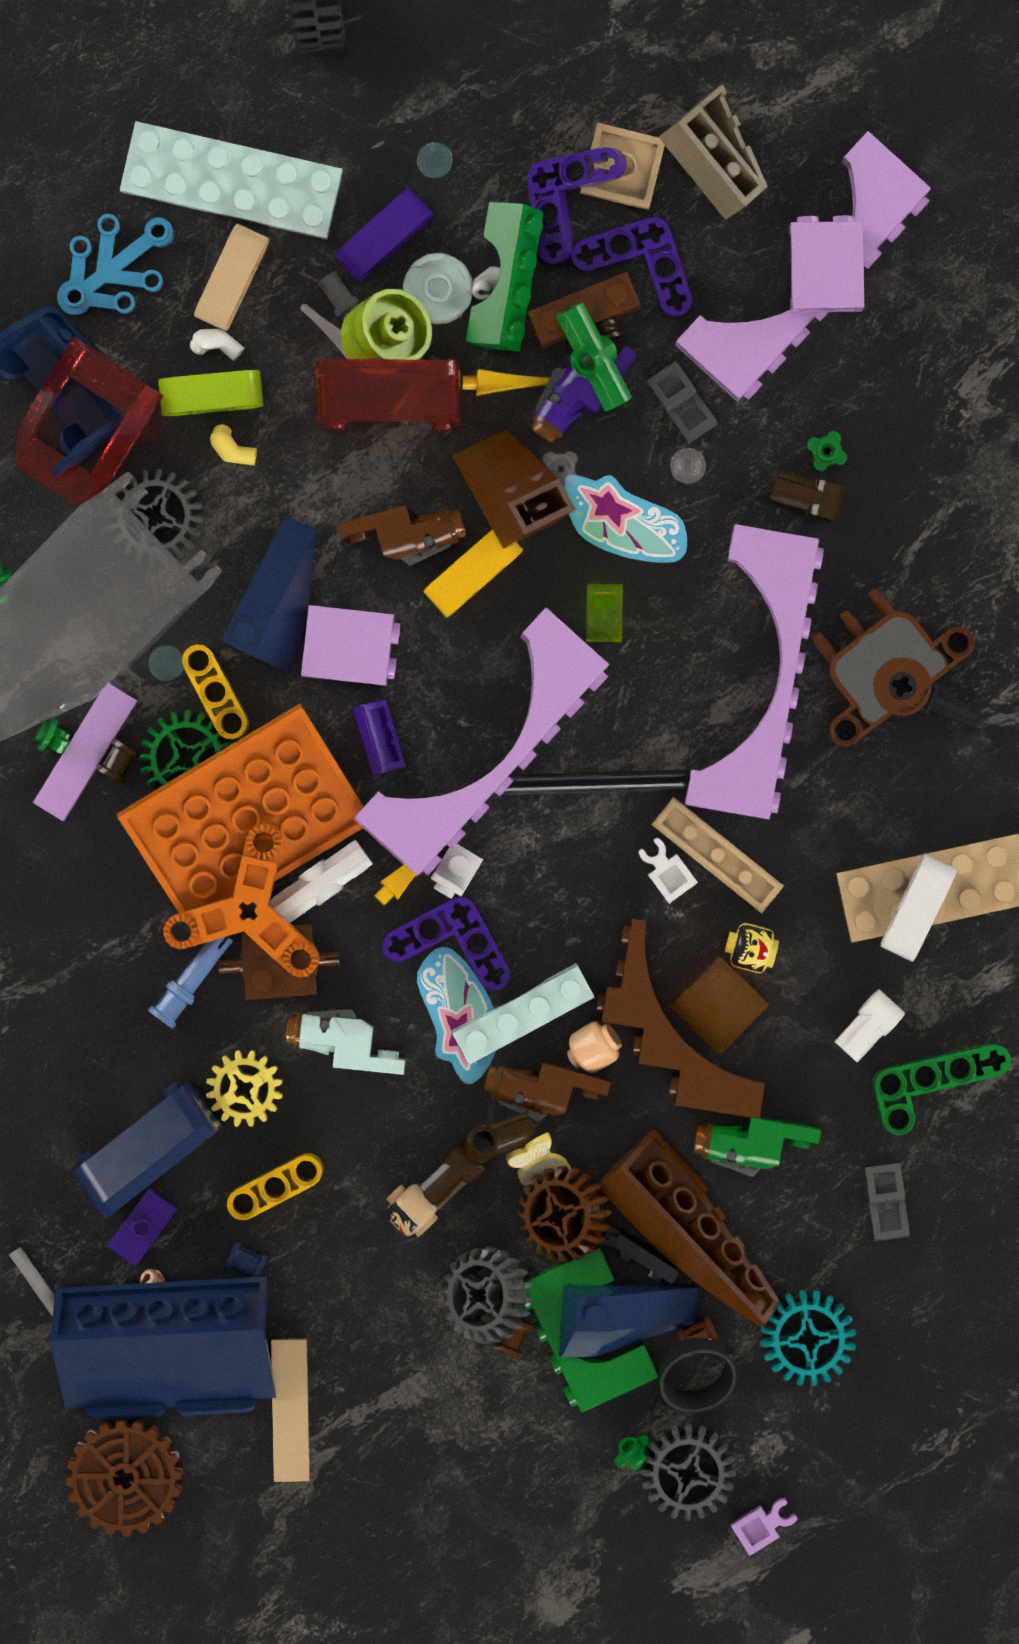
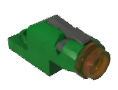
(751, 1148)

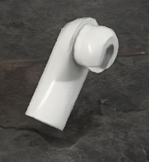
(485, 283)

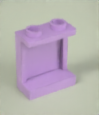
(827, 265)
(349, 645)

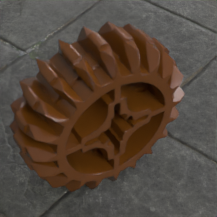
(568, 1227)

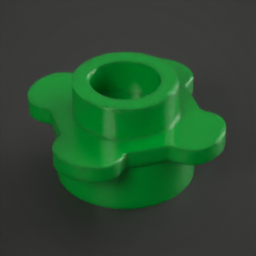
(823, 460)
(633, 1452)

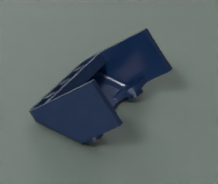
(33, 350)
(147, 1148)

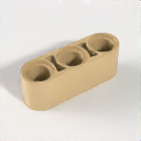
(231, 277)

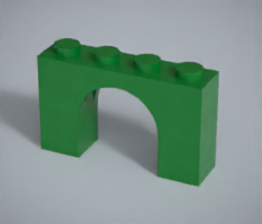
(588, 1379)

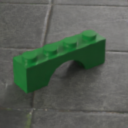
(501, 317)

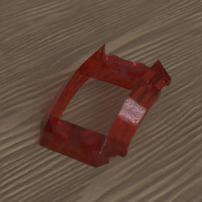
(111, 384)

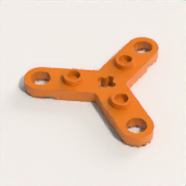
(253, 885)

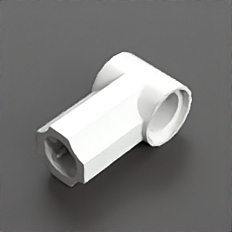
(875, 1019)

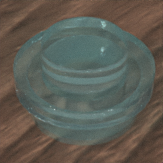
(434, 160)
(166, 663)

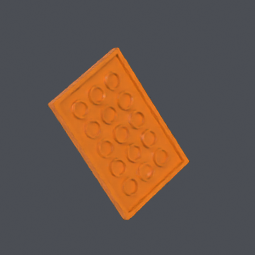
(200, 821)

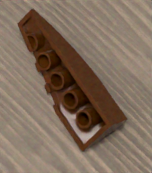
(675, 1215)

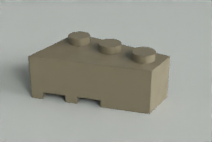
(715, 155)

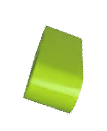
(211, 393)

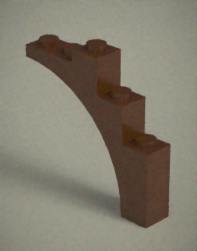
(699, 1081)

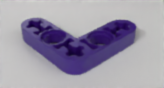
(555, 193)
(652, 253)
(448, 927)

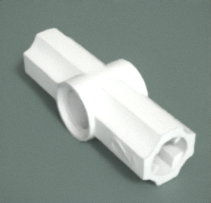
(321, 881)

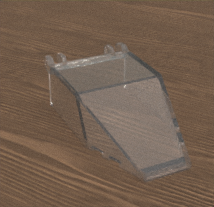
(87, 608)

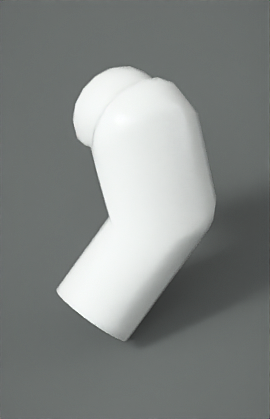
(213, 339)

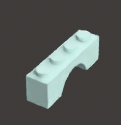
(523, 1014)

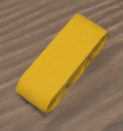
(470, 573)
(202, 679)
(262, 1198)

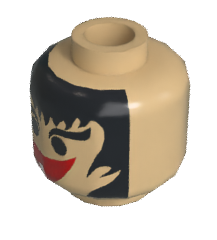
(410, 1210)

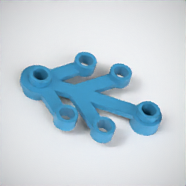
(110, 269)

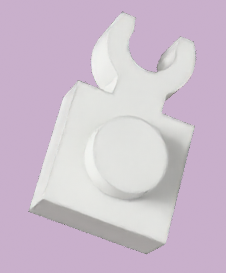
(670, 875)

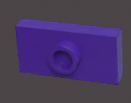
(379, 737)
(142, 1227)

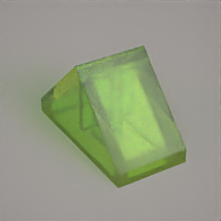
(604, 612)

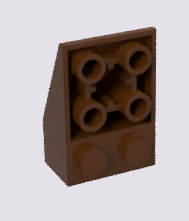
(512, 488)

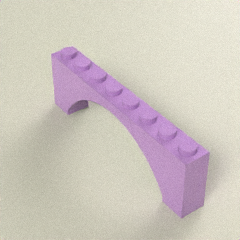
(743, 351)
(783, 573)
(423, 826)

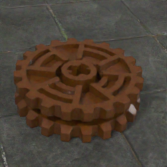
(111, 1500)

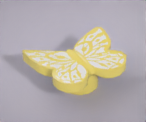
(535, 1158)

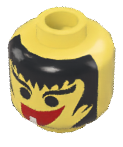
(752, 948)

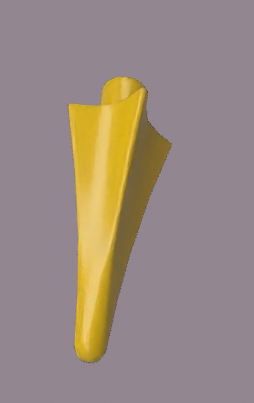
(491, 382)
(394, 884)

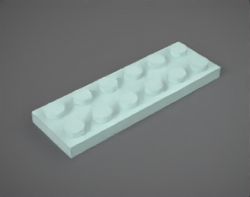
(231, 180)

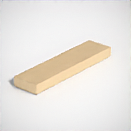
(717, 855)
(290, 1410)

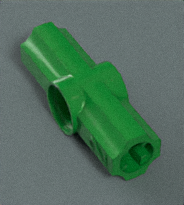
(593, 356)

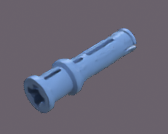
(181, 992)

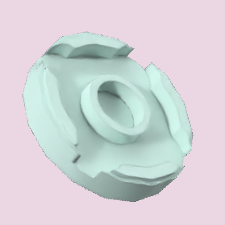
(441, 286)

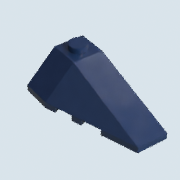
(275, 605)
(616, 1316)

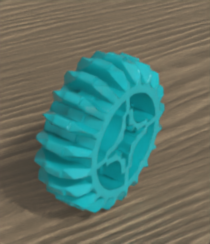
(824, 1336)

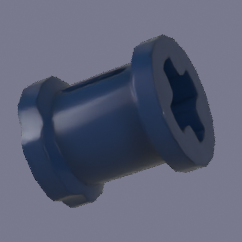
(245, 1261)

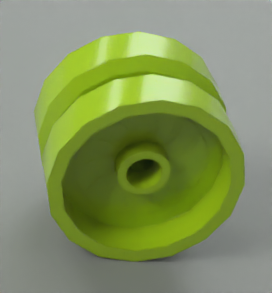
(387, 327)

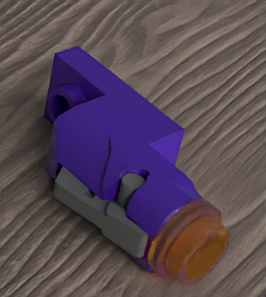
(566, 396)

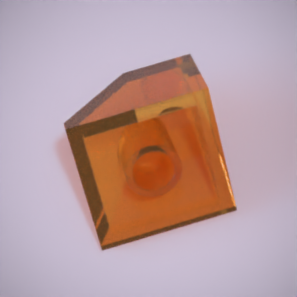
(719, 1005)

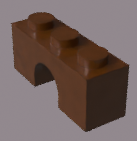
(603, 302)

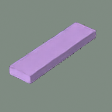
(85, 752)

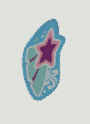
(625, 522)
(452, 999)

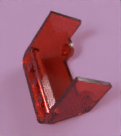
(388, 392)

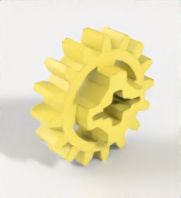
(232, 1069)

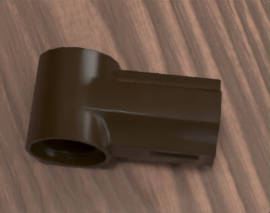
(816, 497)
(502, 1136)
(451, 1176)

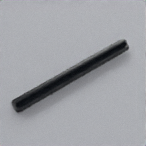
(598, 782)

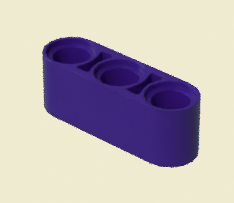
(384, 235)

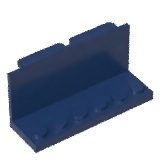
(163, 1346)

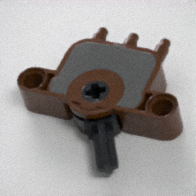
(885, 654)

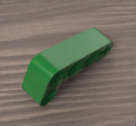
(941, 1080)

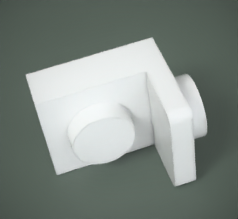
(455, 871)

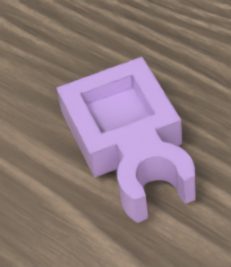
(758, 1528)

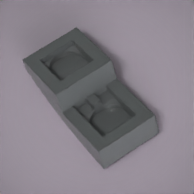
(682, 402)
(887, 1202)

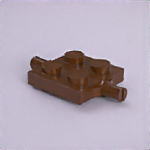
(267, 978)

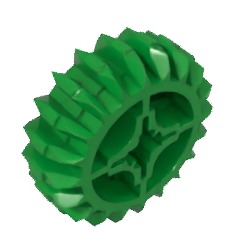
(169, 732)

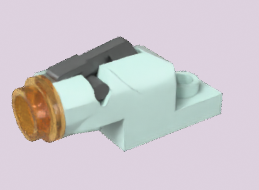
(345, 1036)

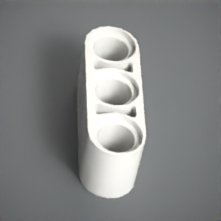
(918, 907)

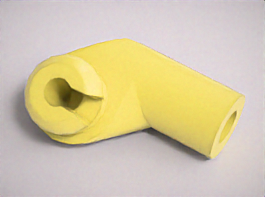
(228, 449)

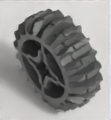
(162, 500)
(497, 1294)
(704, 1478)

